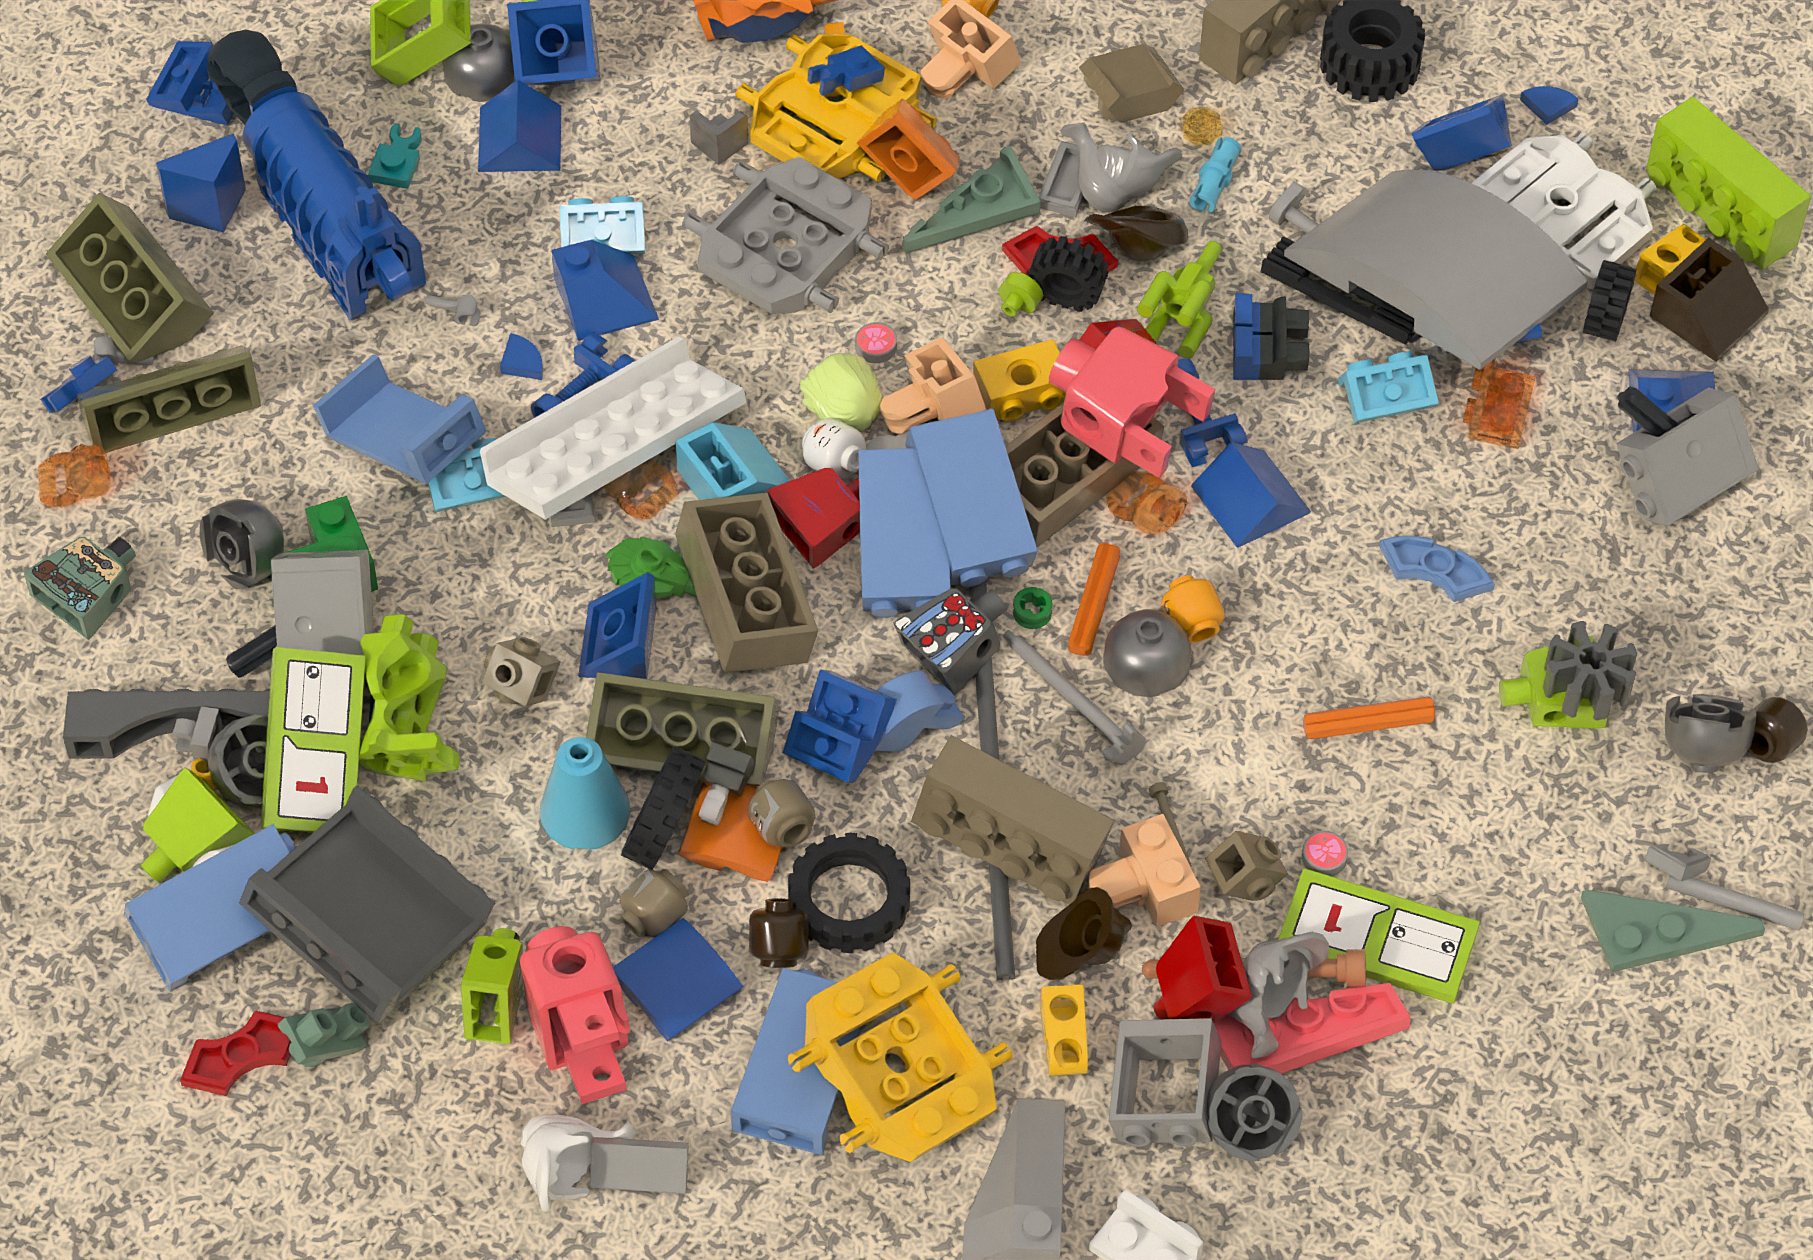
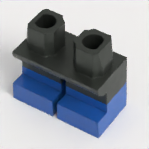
(1261, 339)

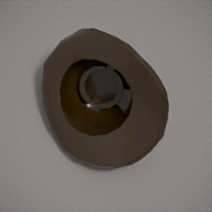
(1142, 230)

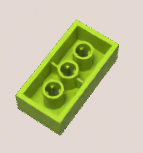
(1727, 183)

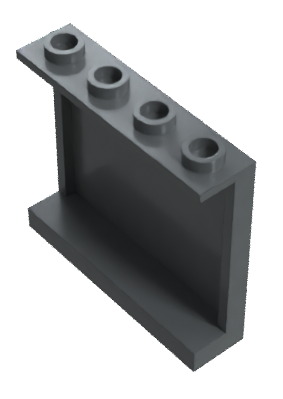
(368, 905)

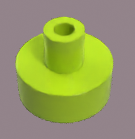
(1019, 293)

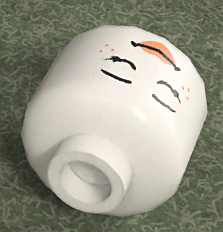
(833, 446)

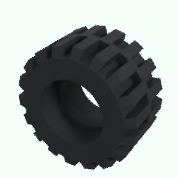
(1367, 69)

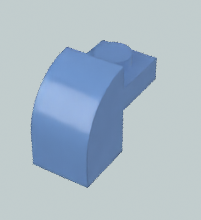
(917, 707)

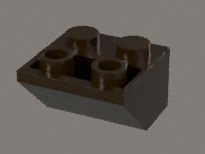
(1709, 300)

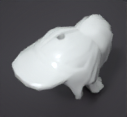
(559, 1153)

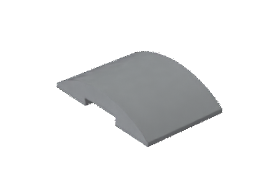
(1447, 257)

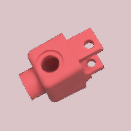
(1119, 391)
(576, 1008)

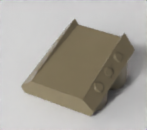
(1131, 83)

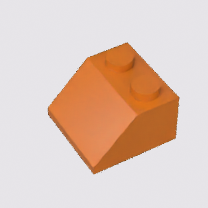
(909, 150)

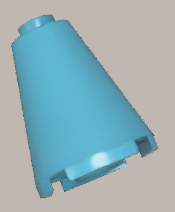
(583, 798)

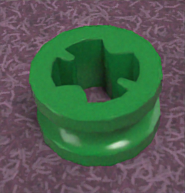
(1039, 598)

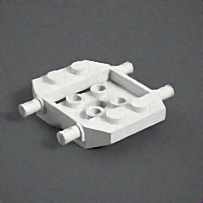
(1562, 169)

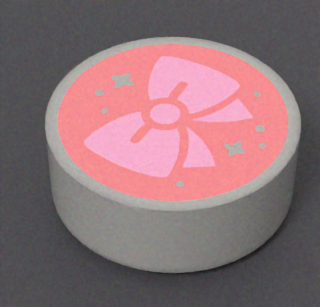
(876, 342)
(1325, 853)

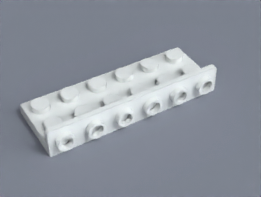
(607, 429)

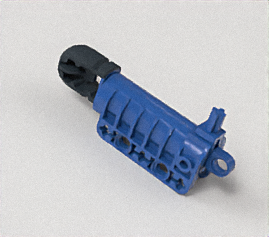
(313, 179)

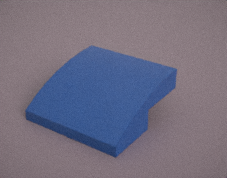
(182, 82)
(839, 726)
(676, 978)

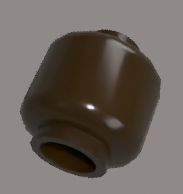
(1778, 730)
(778, 933)

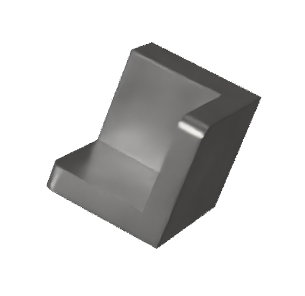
(719, 136)

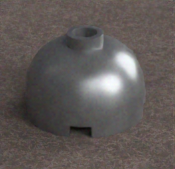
(483, 66)
(244, 534)
(1147, 653)
(1709, 730)
(239, 760)
(1253, 1112)

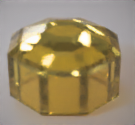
(1201, 126)

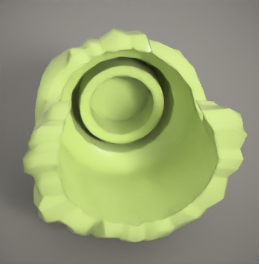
(843, 390)

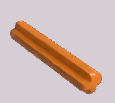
(1094, 599)
(1369, 717)

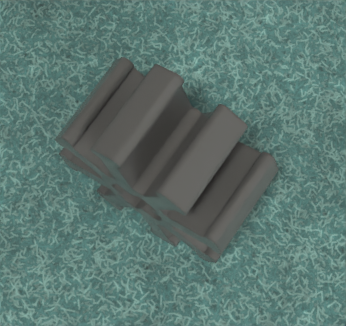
(1589, 670)

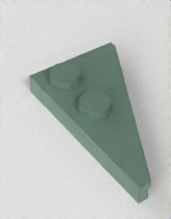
(987, 200)
(1650, 931)

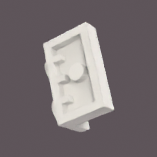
(1144, 1233)

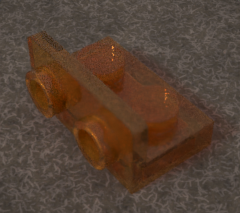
(1500, 405)

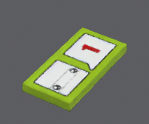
(311, 737)
(1402, 939)

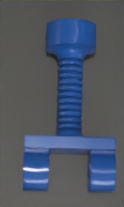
(588, 358)
(1194, 437)

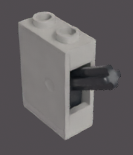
(1683, 454)
(318, 606)

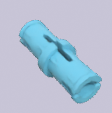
(1215, 174)

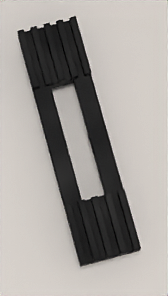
(1385, 319)

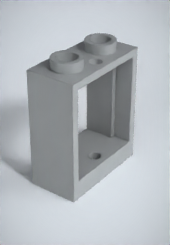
(1162, 1041)

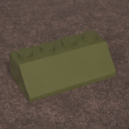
(128, 280)
(170, 399)
(645, 718)

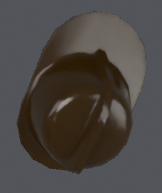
(1081, 934)

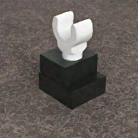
(726, 773)

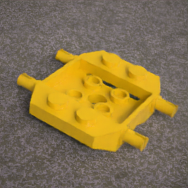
(843, 120)
(926, 1040)

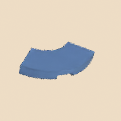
(1448, 569)

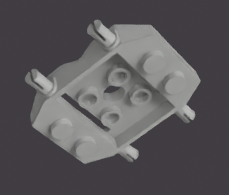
(741, 247)

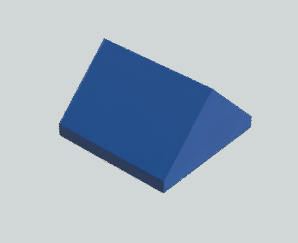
(519, 131)
(1464, 134)
(203, 184)
(1248, 494)
(620, 630)

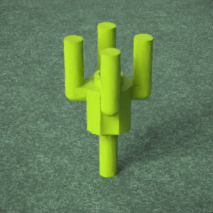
(1183, 299)

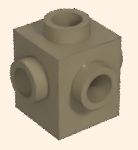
(519, 671)
(1247, 866)

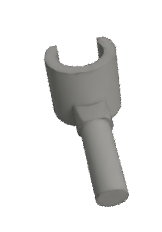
(465, 306)
(105, 346)

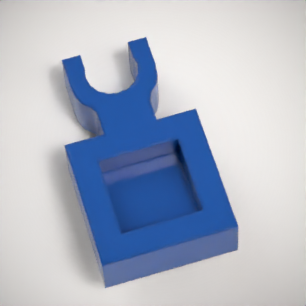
(849, 68)
(84, 377)

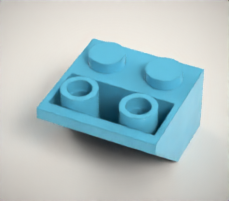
(726, 462)

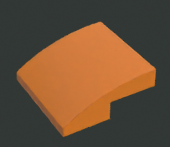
(732, 842)

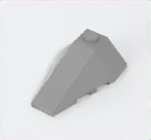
(1022, 1191)

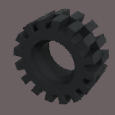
(1069, 273)
(1609, 300)

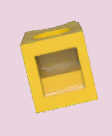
(1665, 256)
(1064, 1029)

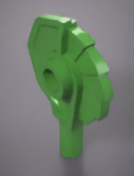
(643, 555)

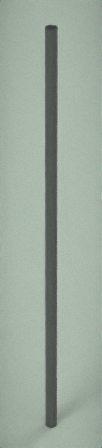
(998, 880)

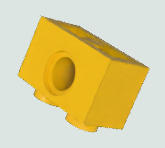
(1019, 381)

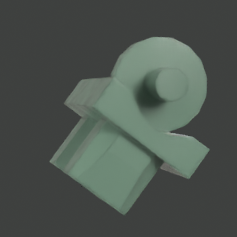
(325, 1033)

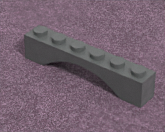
(111, 722)

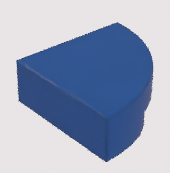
(1548, 102)
(521, 358)

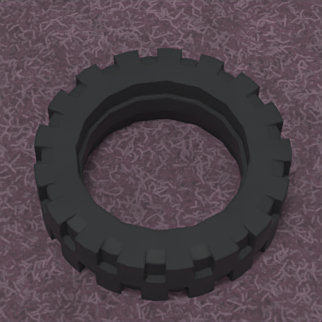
(663, 807)
(859, 852)

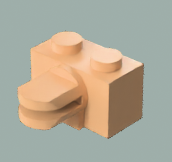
(968, 47)
(940, 389)
(1150, 873)

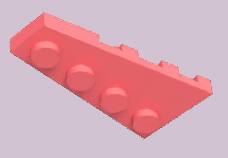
(1320, 1031)

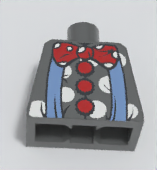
(952, 635)

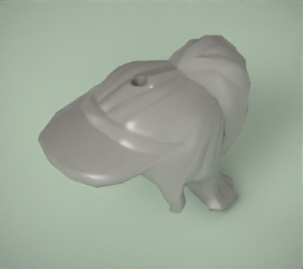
(1115, 174)
(1275, 976)

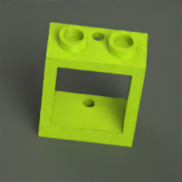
(405, 60)

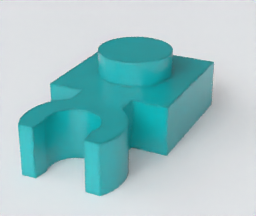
(396, 162)

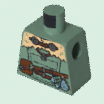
(82, 582)

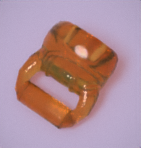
(85, 471)
(633, 481)
(1154, 509)

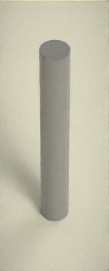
(1737, 901)

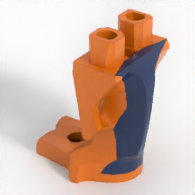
(754, 19)

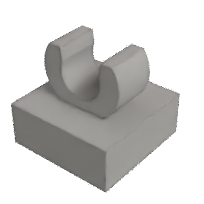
(198, 735)

